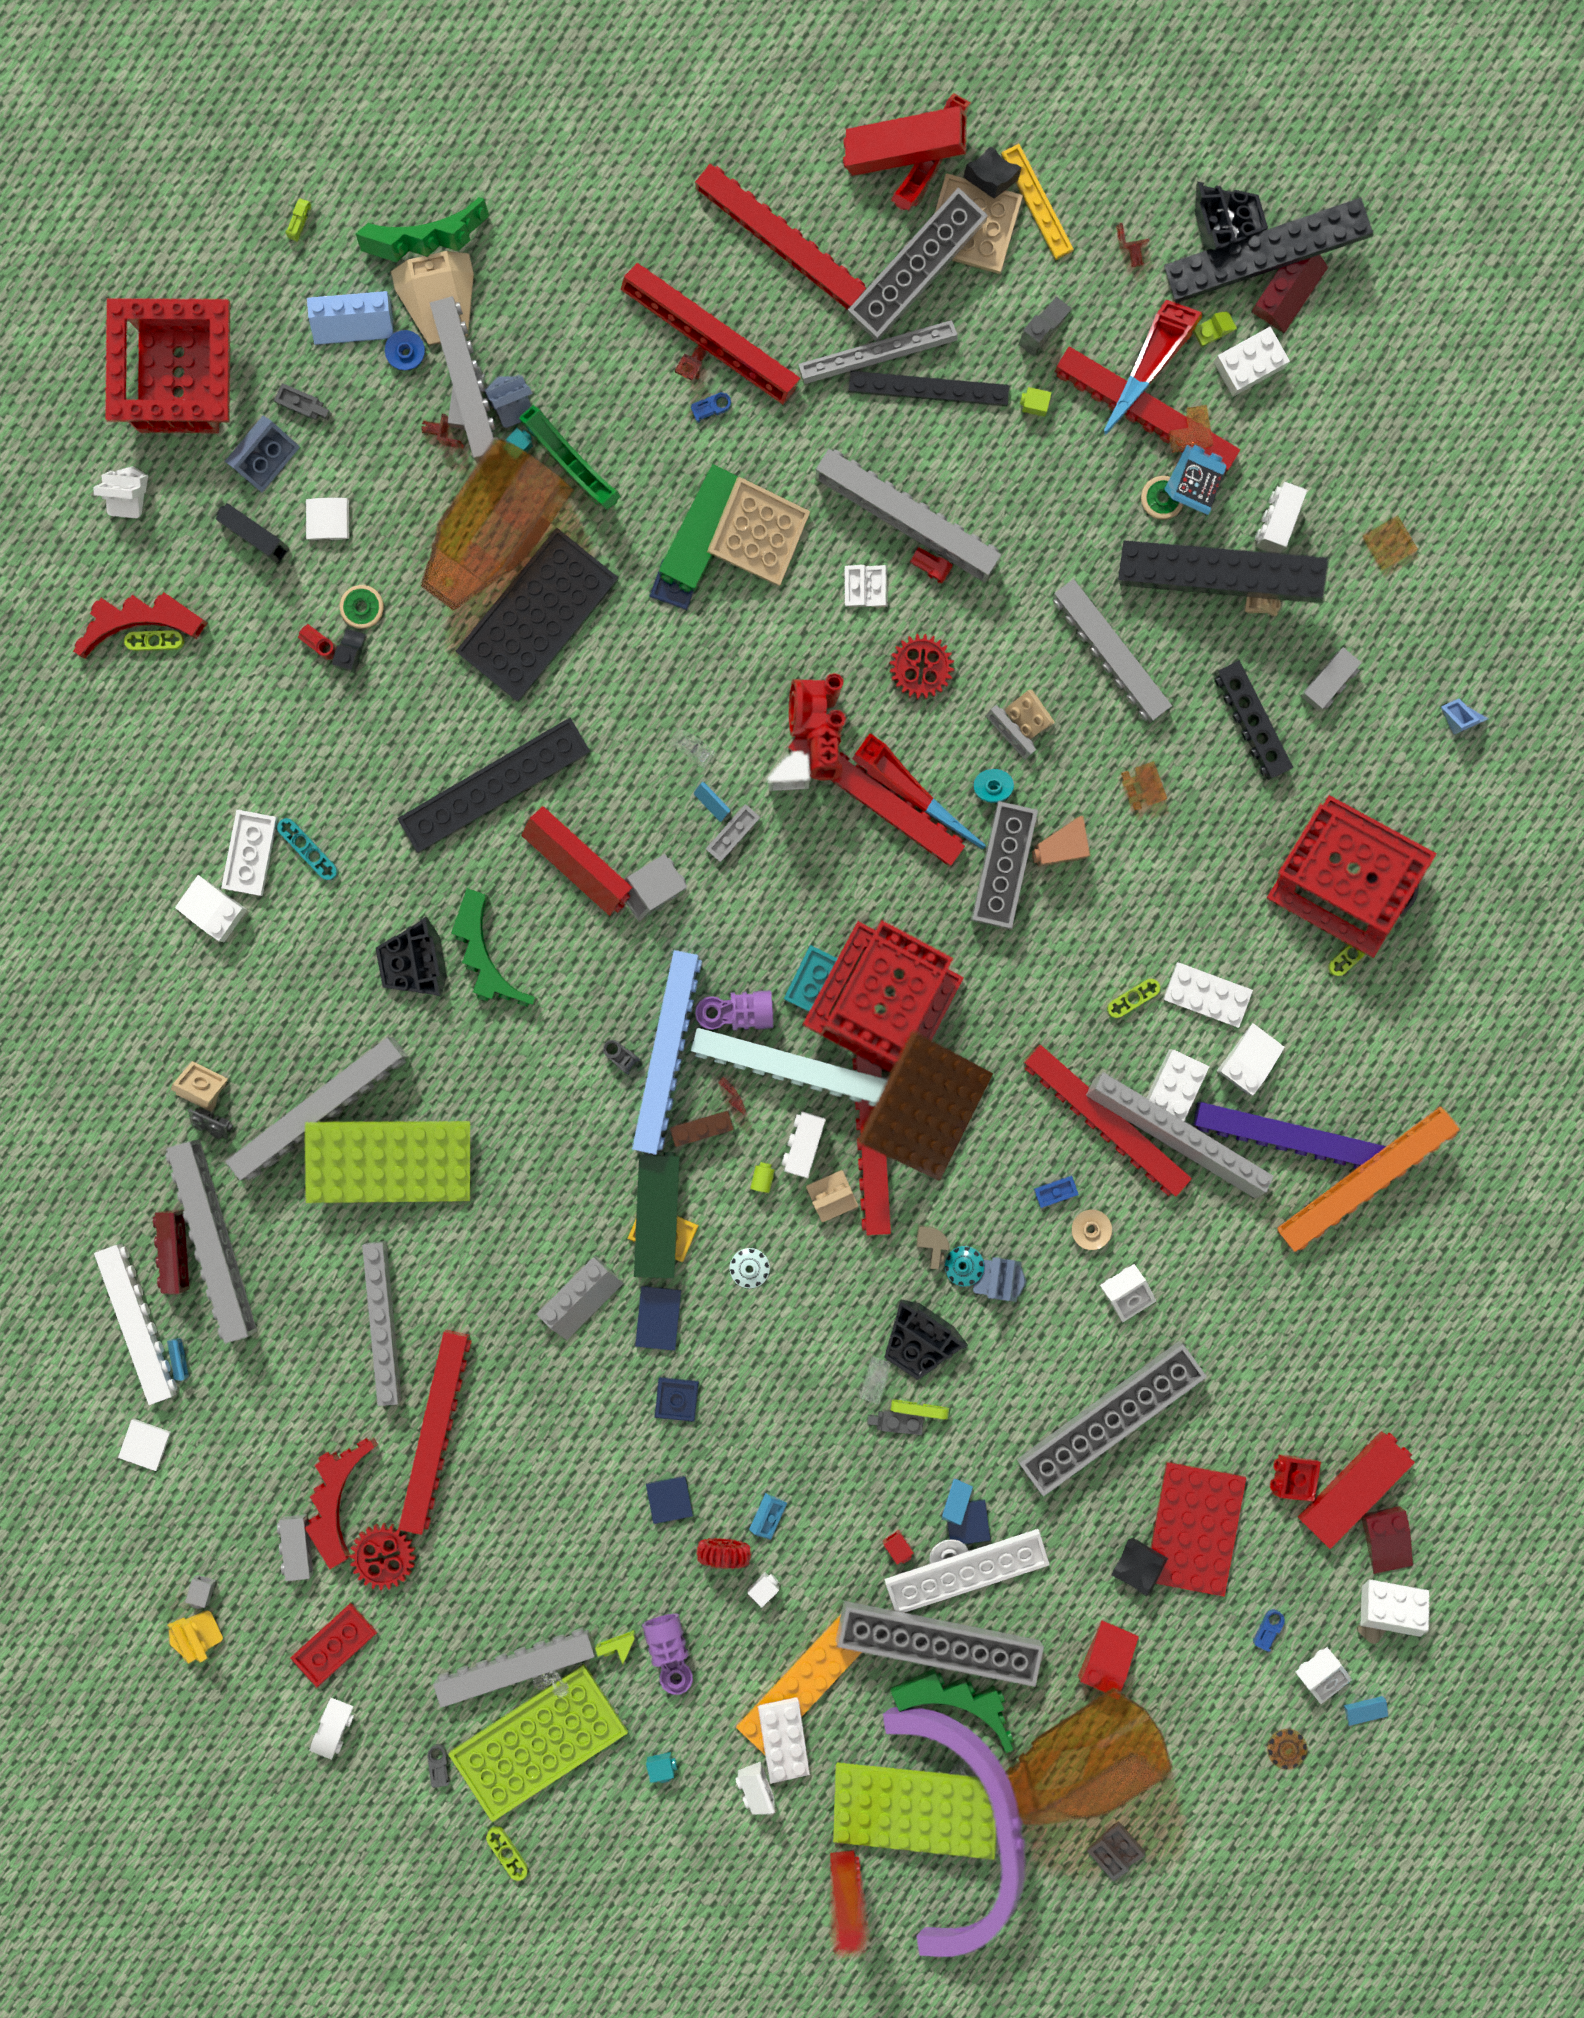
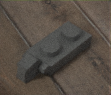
(301, 403)
(897, 1422)

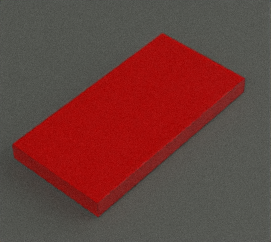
(333, 1645)

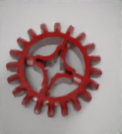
(723, 1553)

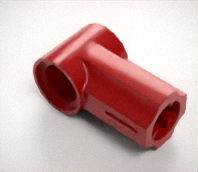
(934, 566)
(317, 641)

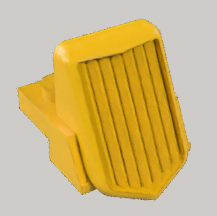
(194, 1636)

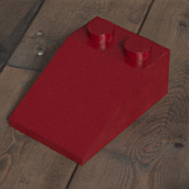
(1388, 1539)

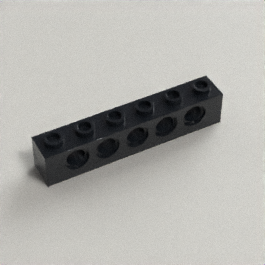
(1254, 709)

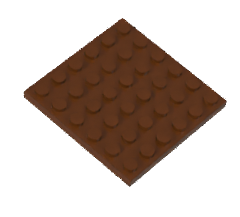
(925, 1106)

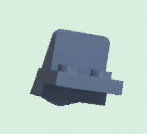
(509, 398)
(1001, 1280)

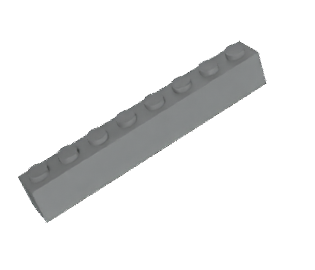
(463, 375)
(1111, 650)
(382, 1323)
(514, 1668)

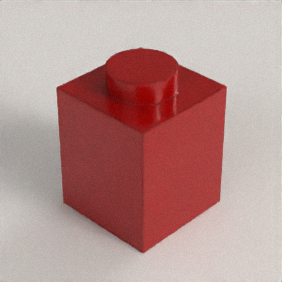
(898, 1547)

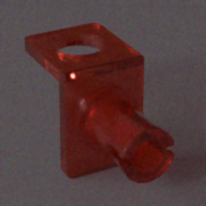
(1134, 247)
(691, 365)
(441, 430)

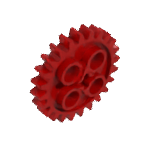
(939, 668)
(387, 1574)

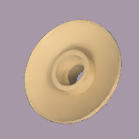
(1102, 1230)

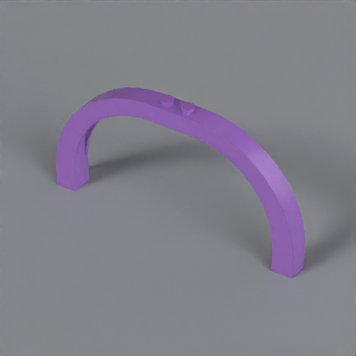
(939, 1727)

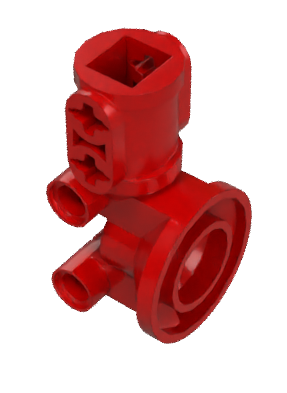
(810, 719)

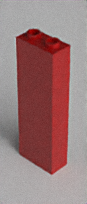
(905, 141)
(576, 861)
(1356, 1489)

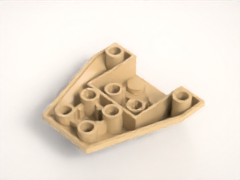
(433, 279)

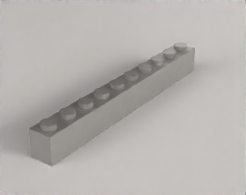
(1179, 1135)

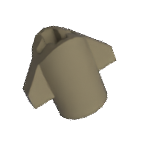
(1371, 1634)

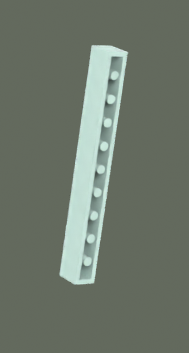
(787, 1065)

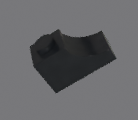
(349, 651)

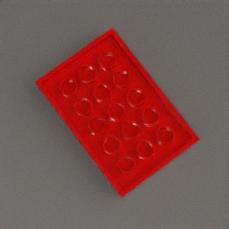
(1197, 1527)

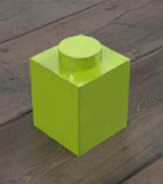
(1035, 401)

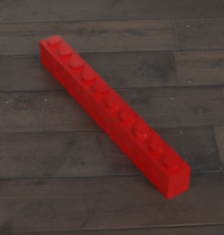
(779, 236)
(710, 333)
(1146, 410)
(891, 808)
(1113, 1127)
(873, 1166)
(434, 1431)
(847, 1902)

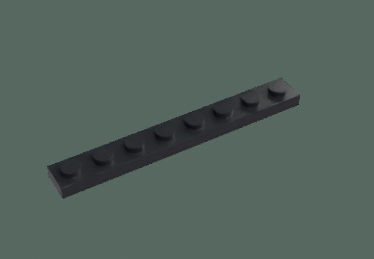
(928, 388)

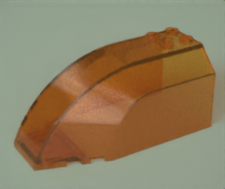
(492, 523)
(1090, 1763)

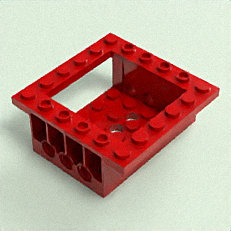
(162, 329)
(1361, 841)
(918, 999)

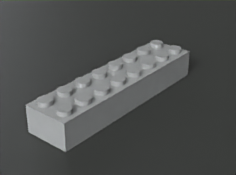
(917, 264)

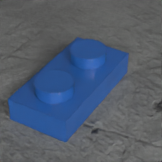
(1056, 1191)

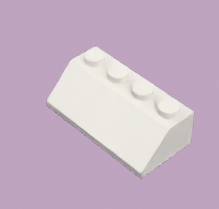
(791, 773)

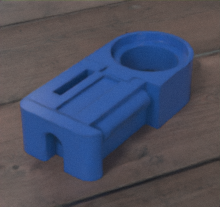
(708, 406)
(1267, 1631)

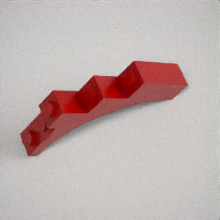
(917, 181)
(135, 613)
(326, 1530)

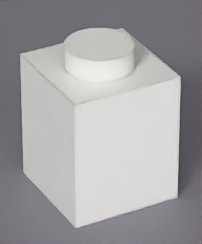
(764, 1589)

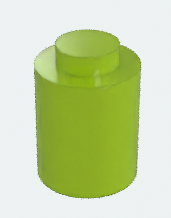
(762, 1177)

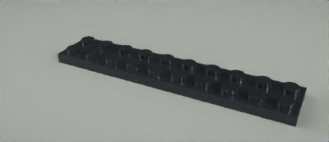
(1269, 250)
(494, 785)

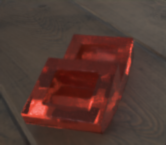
(736, 1100)

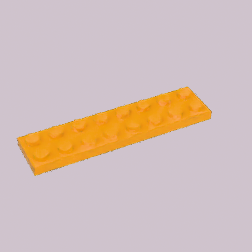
(805, 1680)

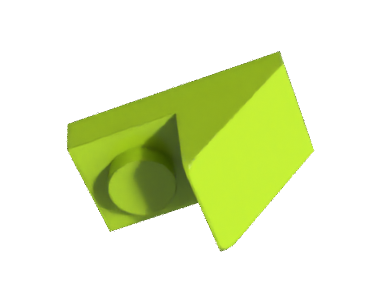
(1215, 328)
(620, 1643)

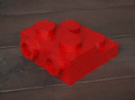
(1295, 1478)

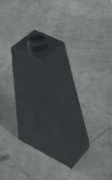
(252, 533)

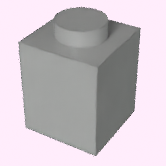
(200, 1591)

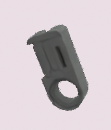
(438, 1767)

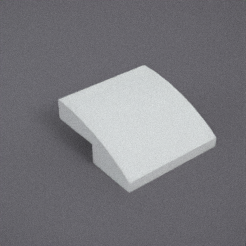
(327, 518)
(866, 586)

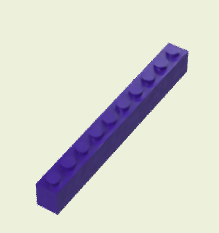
(1283, 1135)

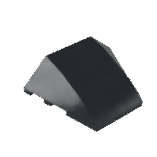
(1227, 215)
(413, 960)
(921, 1340)

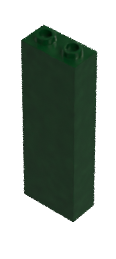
(656, 1215)

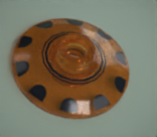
(1281, 1742)

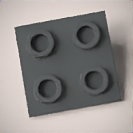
(200, 1121)

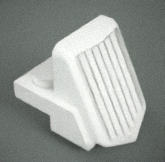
(123, 492)

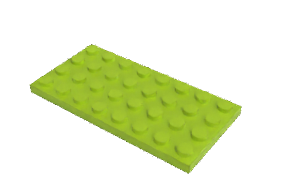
(387, 1161)
(537, 1743)
(913, 1811)

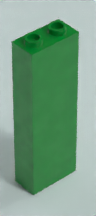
(688, 554)

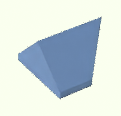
(1460, 716)

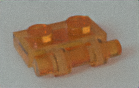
(1150, 785)

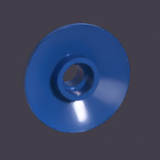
(398, 343)

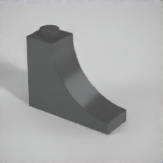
(1043, 326)

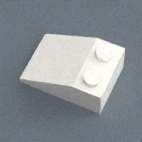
(211, 909)
(1251, 1060)

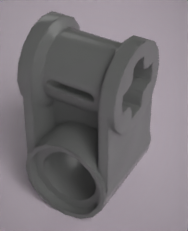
(621, 1056)

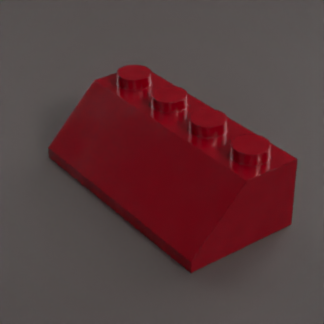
(1289, 292)
(172, 1252)

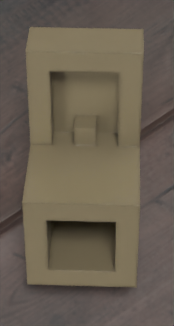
(932, 1238)

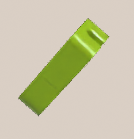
(298, 219)

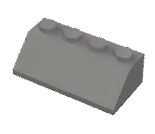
(580, 1298)

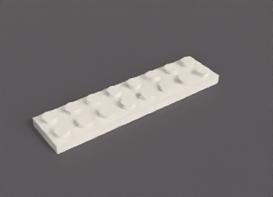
(967, 1571)

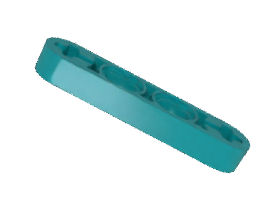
(307, 849)

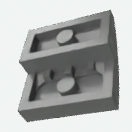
(1116, 1851)

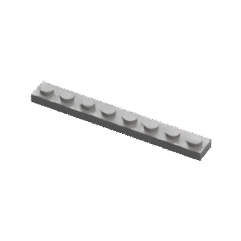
(878, 352)

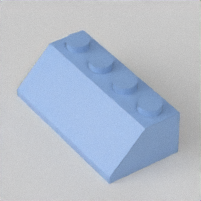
(350, 317)

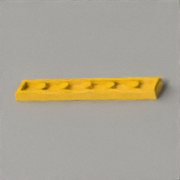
(1039, 204)

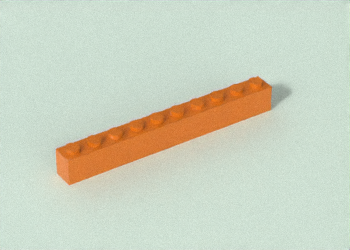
(1368, 1178)

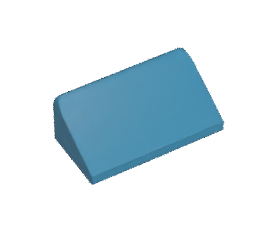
(712, 802)
(178, 1359)
(957, 1502)
(767, 1516)
(1366, 1710)

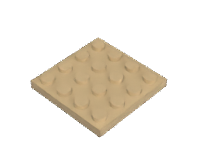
(990, 244)
(758, 531)

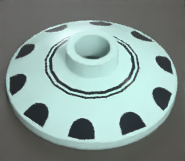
(749, 1257)

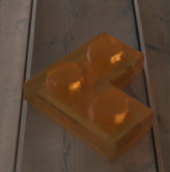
(1197, 433)

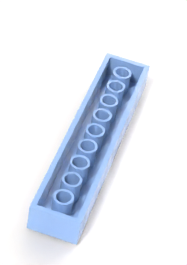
(666, 1051)

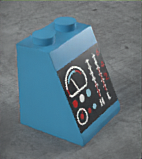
(1196, 478)

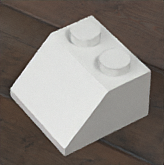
(1128, 1292)
(1323, 1675)
(756, 1789)

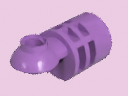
(741, 1011)
(668, 1651)

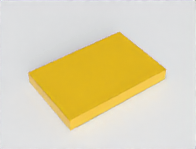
(684, 1235)

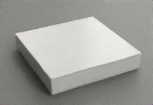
(144, 1444)

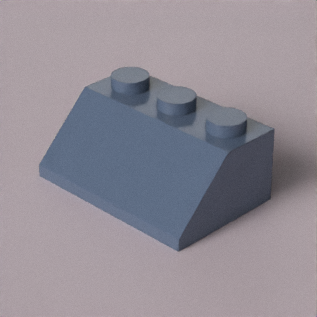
(262, 453)

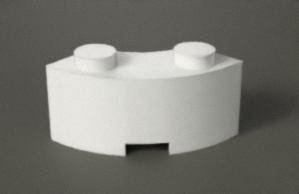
(333, 1723)

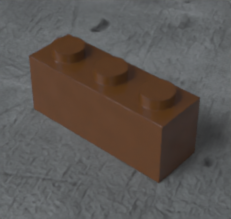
(702, 1128)

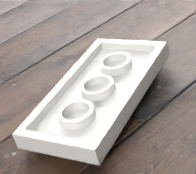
(249, 852)
(1207, 994)
(783, 1740)

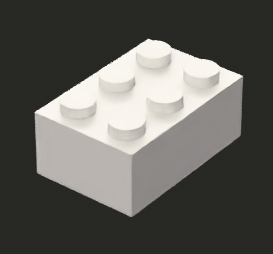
(1251, 361)
(1280, 518)
(1177, 1083)
(803, 1144)
(1395, 1608)

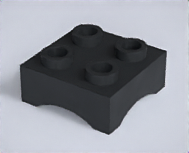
(992, 173)
(1139, 1566)

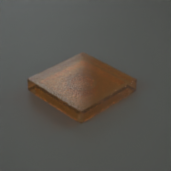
(1390, 542)

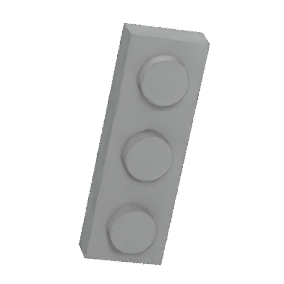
(1011, 732)
(733, 833)

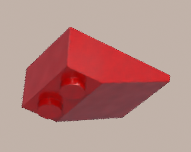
(1108, 1658)

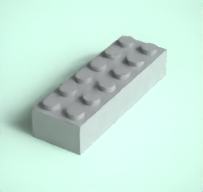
(1004, 865)

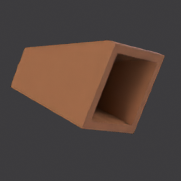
(1064, 845)

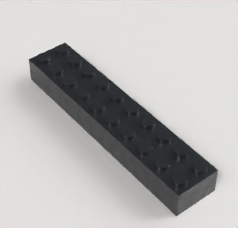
(1223, 571)

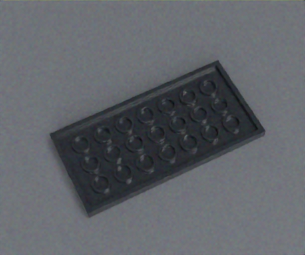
(537, 615)

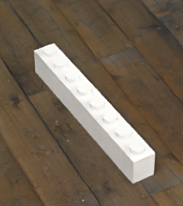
(135, 1323)

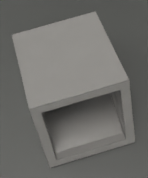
(654, 887)

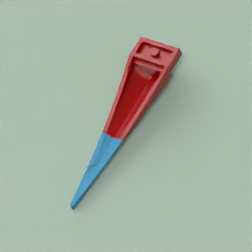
(1168, 333)
(888, 770)

